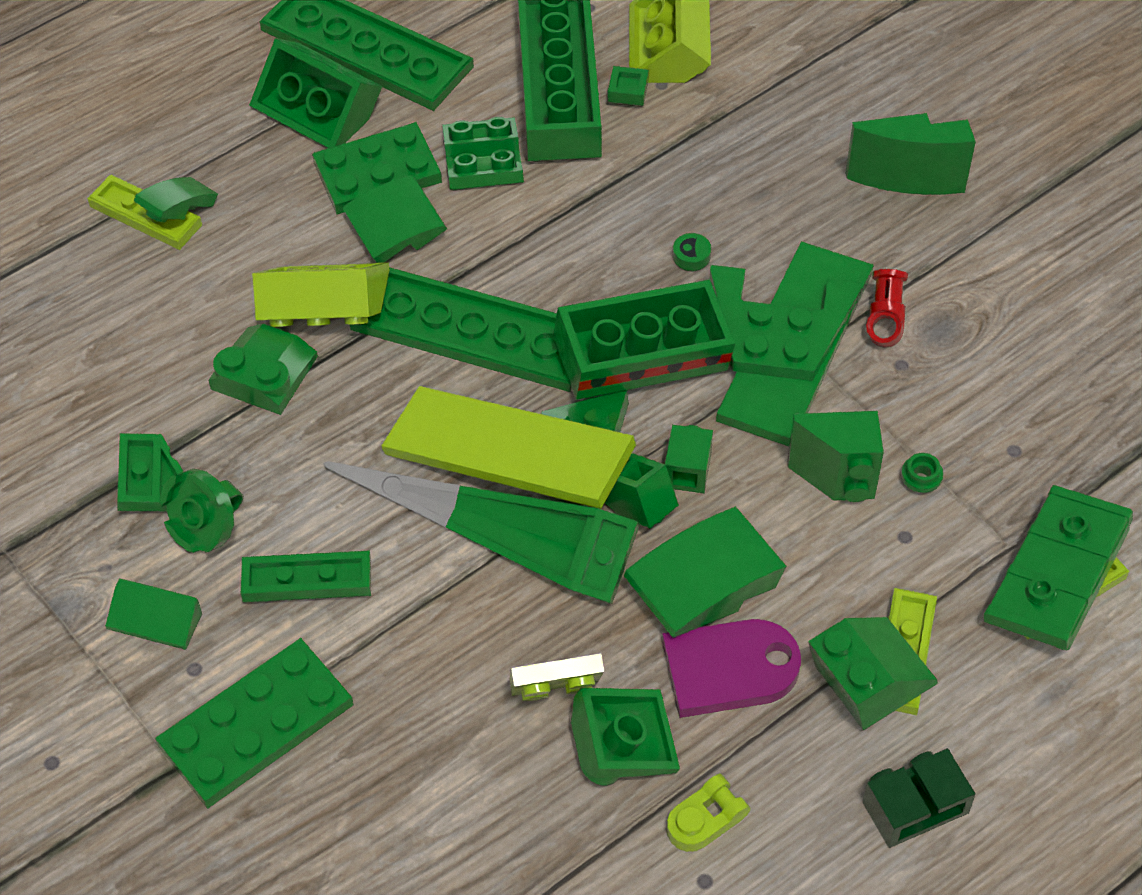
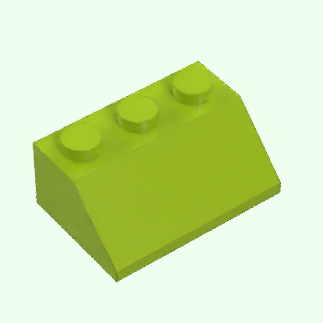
(670, 38)
(320, 293)

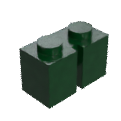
(918, 798)

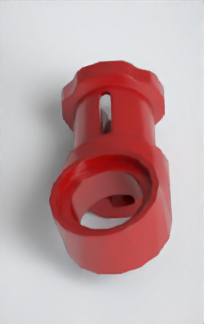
(887, 307)

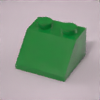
(838, 453)
(870, 667)

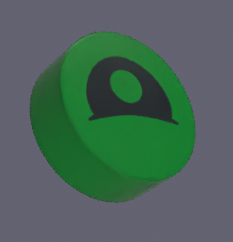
(691, 251)

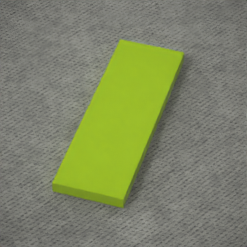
(510, 446)

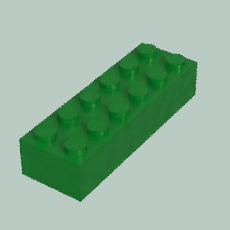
(559, 80)

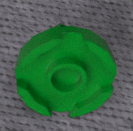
(200, 509)

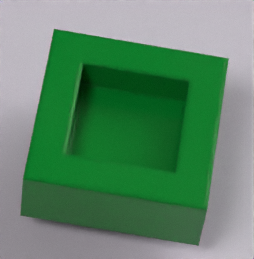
(628, 85)

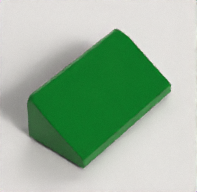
(153, 613)

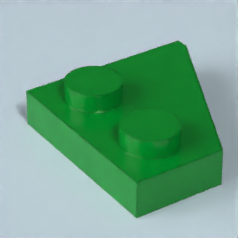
(143, 471)

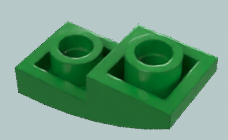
(174, 198)

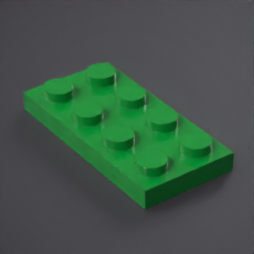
(254, 722)

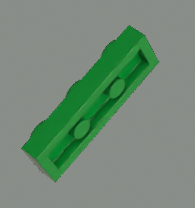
(306, 576)

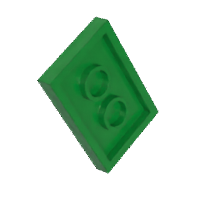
(373, 161)

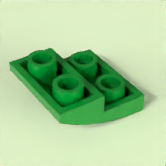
(482, 153)
(394, 218)

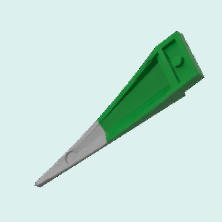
(558, 540)

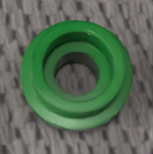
(924, 464)

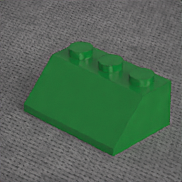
(313, 94)

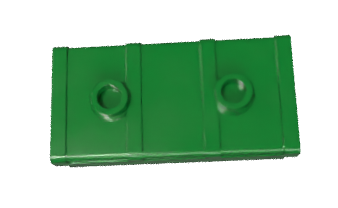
(1060, 567)

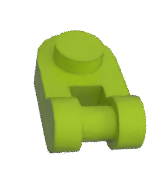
(694, 827)

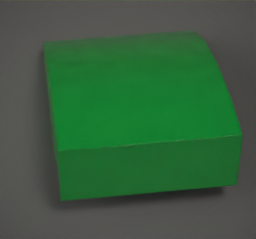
(911, 155)
(705, 572)

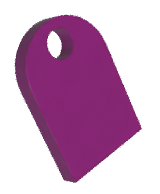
(728, 666)

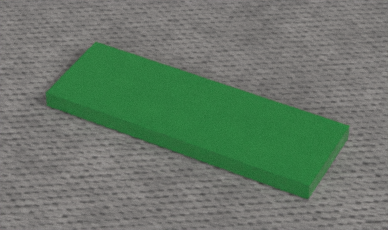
(371, 47)
(469, 328)
(767, 403)

